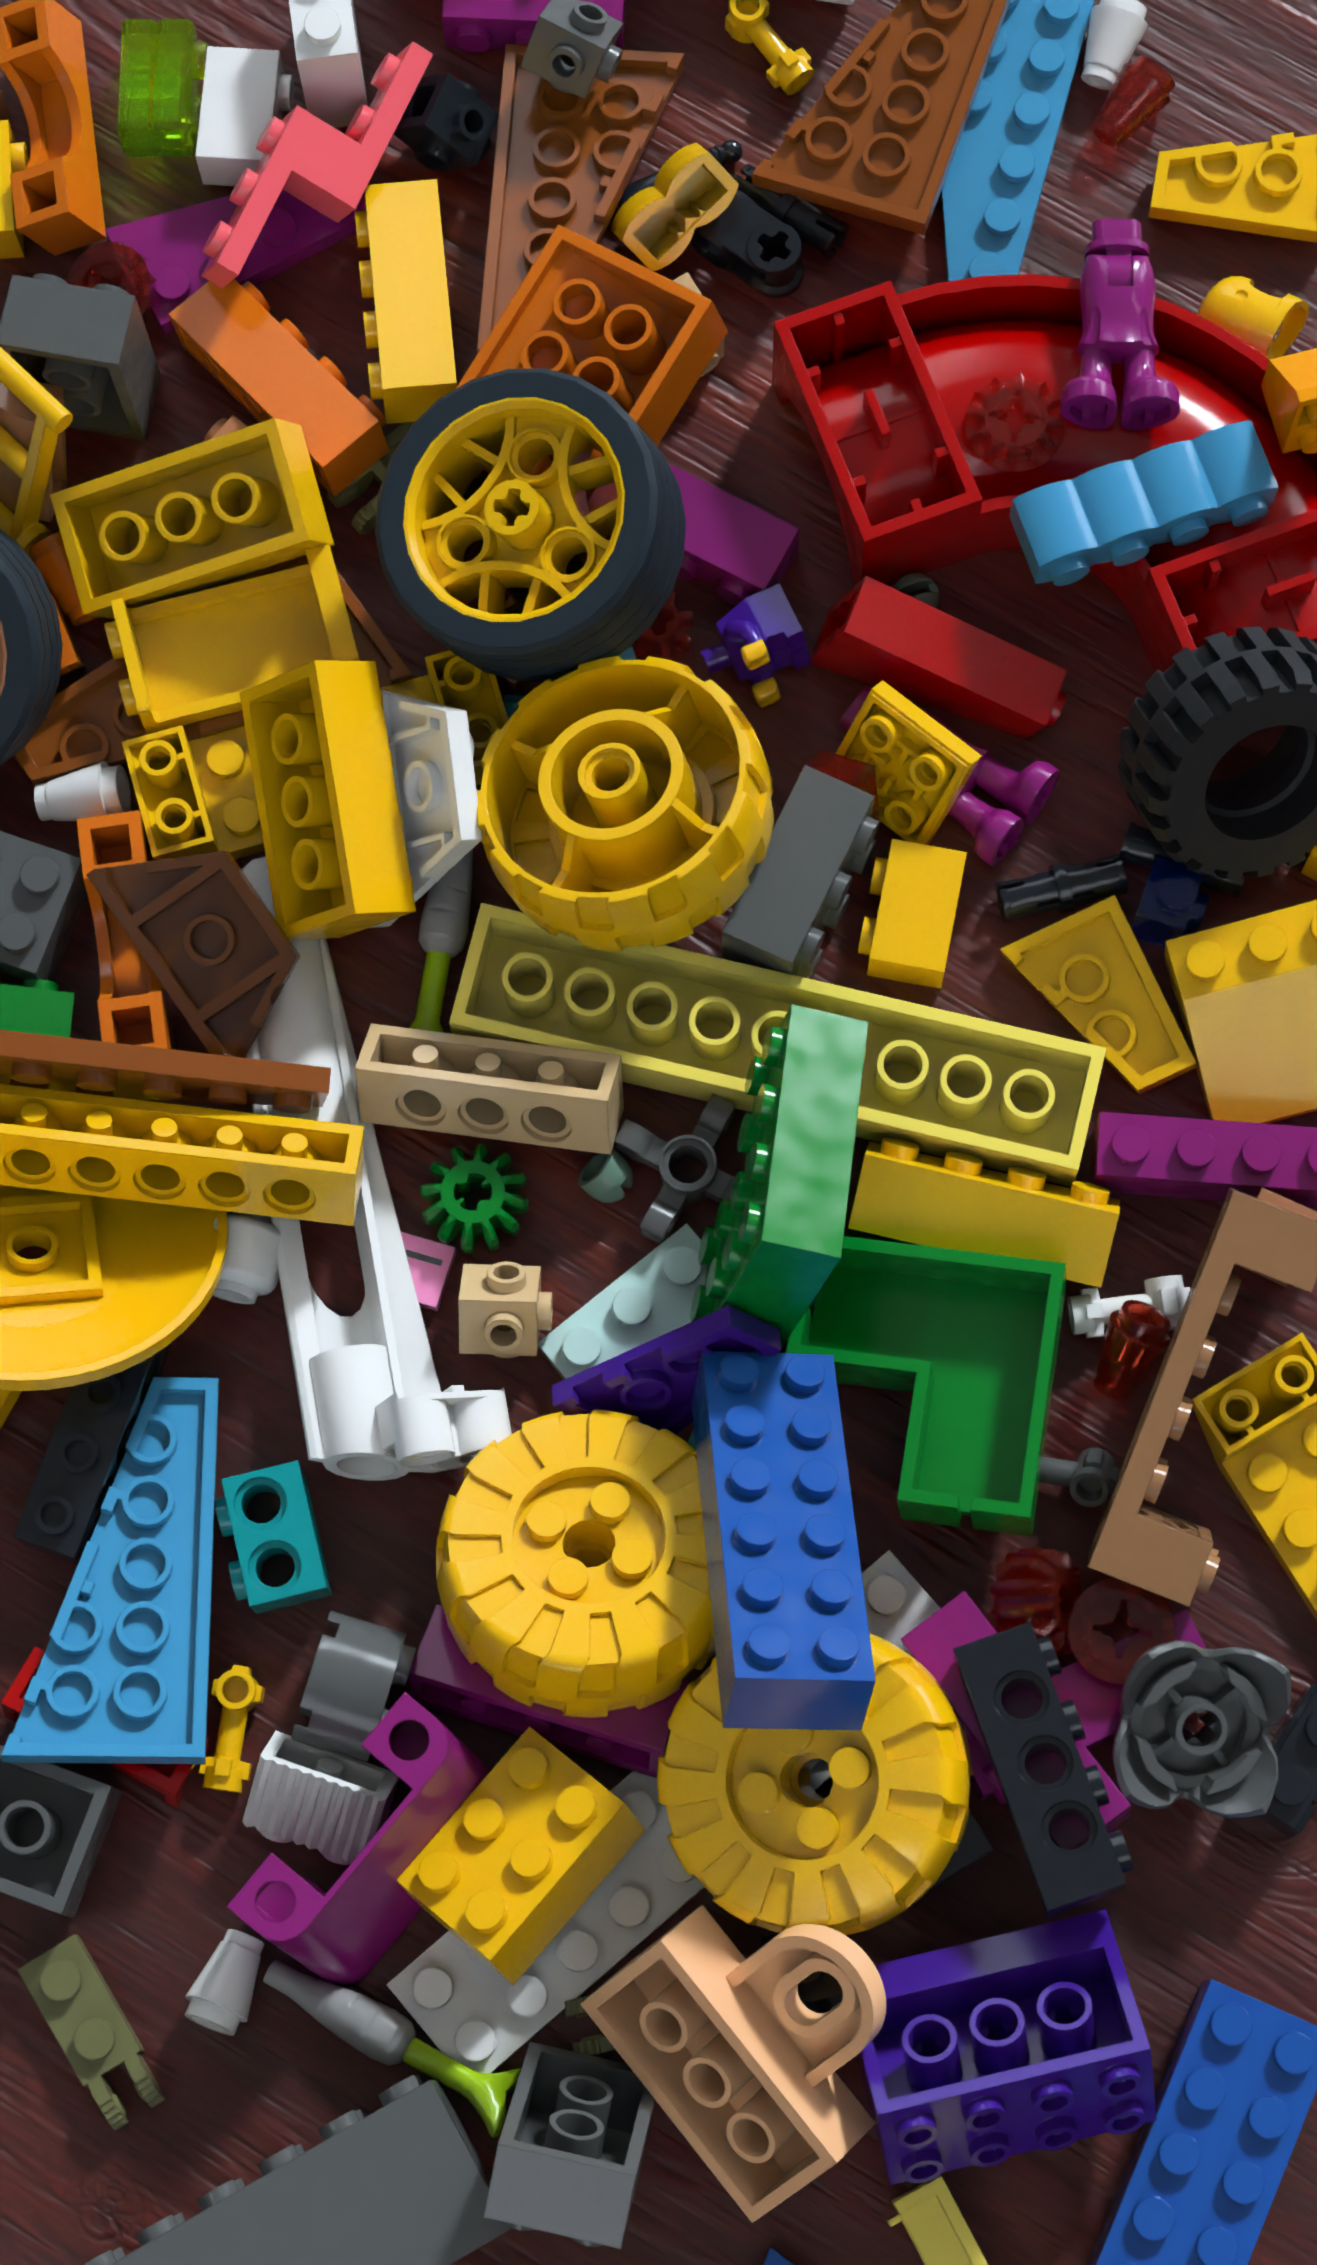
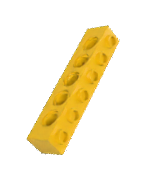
(180, 1155)

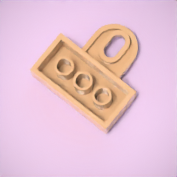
(740, 2052)

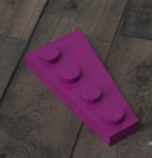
(177, 238)

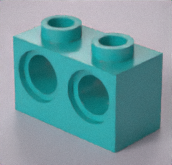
(289, 1533)

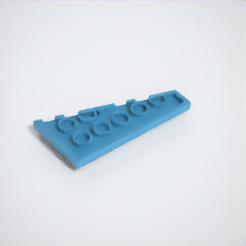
(1011, 137)
(135, 1624)

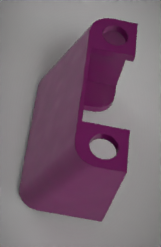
(366, 1910)

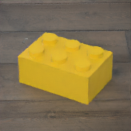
(521, 1855)

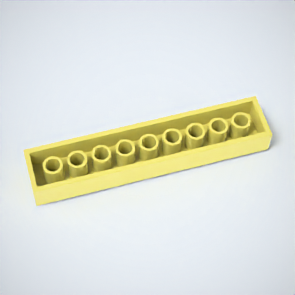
(699, 1020)

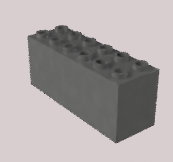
(372, 2193)

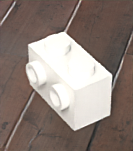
(238, 101)

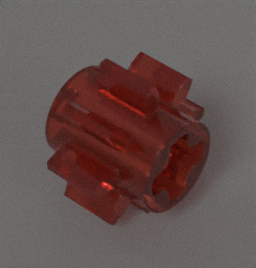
(667, 644)

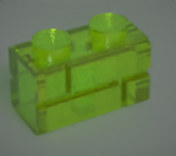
(160, 87)

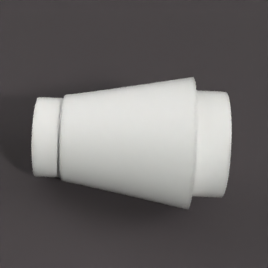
(1112, 39)
(84, 794)
(226, 1984)

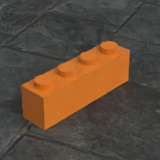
(277, 377)

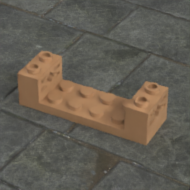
(1139, 1540)

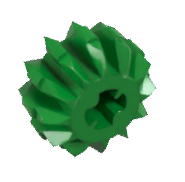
(460, 1183)

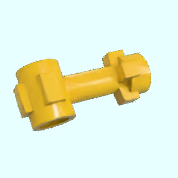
(748, 24)
(238, 1695)

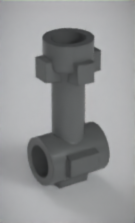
(1088, 1478)

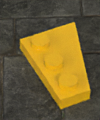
(1241, 188)
(1106, 991)

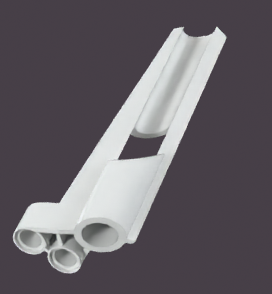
(366, 1377)

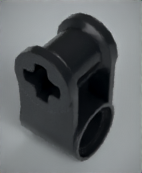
(745, 239)

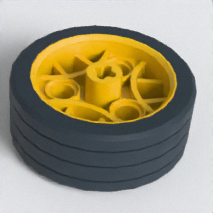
(530, 524)

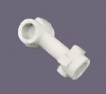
(1090, 1313)

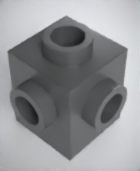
(574, 46)

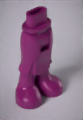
(1118, 329)
(1021, 793)

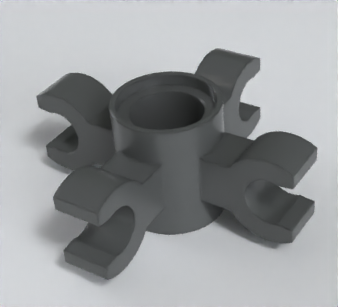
(660, 1155)

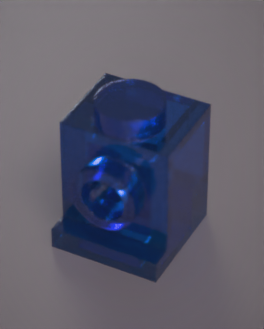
(1169, 903)

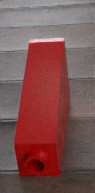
(938, 660)

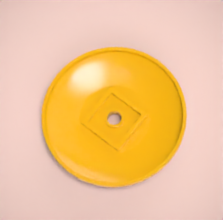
(108, 1290)

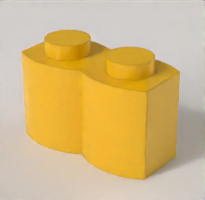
(685, 195)

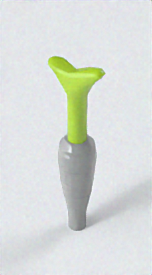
(442, 937)
(391, 2038)

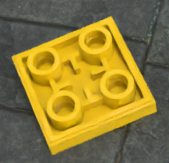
(915, 762)

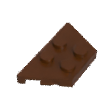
(204, 942)

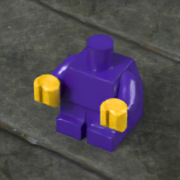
(758, 641)

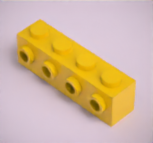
(409, 297)
(983, 1210)

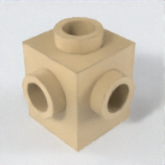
(502, 1309)

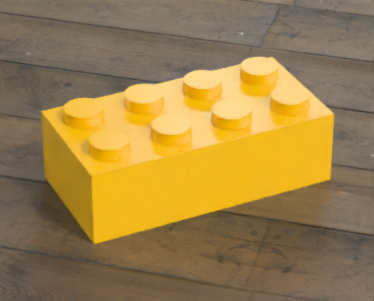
(192, 518)
(327, 799)

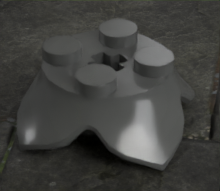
(1226, 1764)

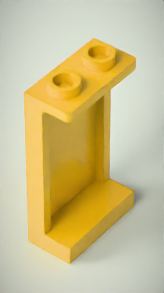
(206, 647)

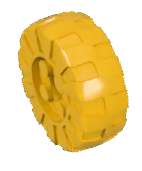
(625, 803)
(579, 1563)
(793, 1858)

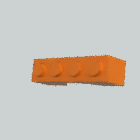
(60, 189)
(131, 998)

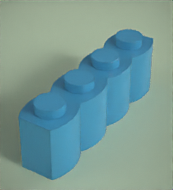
(1144, 502)

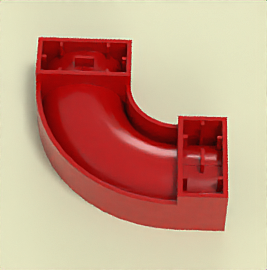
(887, 406)

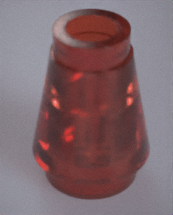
(1133, 100)
(1130, 1348)

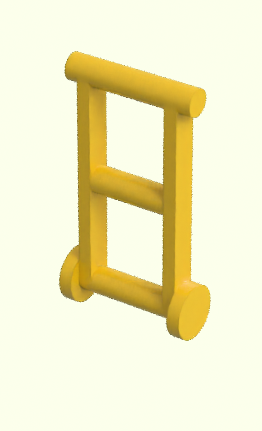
(32, 465)

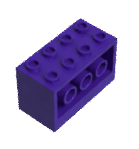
(1006, 2049)

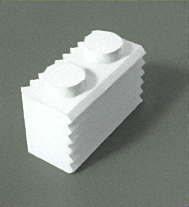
(318, 1798)

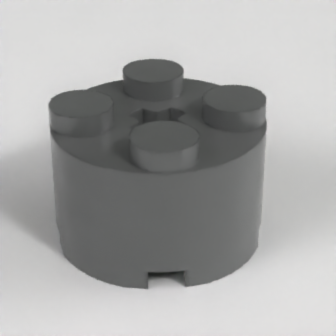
(352, 1684)

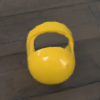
(1255, 315)

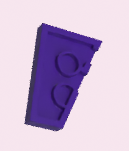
(661, 1374)

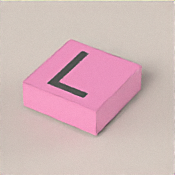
(430, 1268)

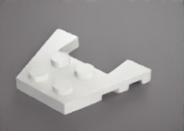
(432, 786)

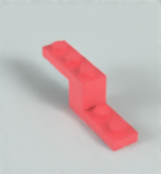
(314, 163)

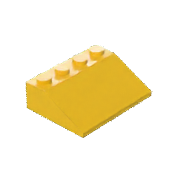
(1251, 1013)

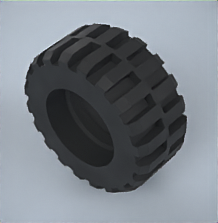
(1189, 724)

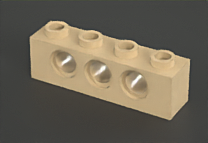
(490, 1088)

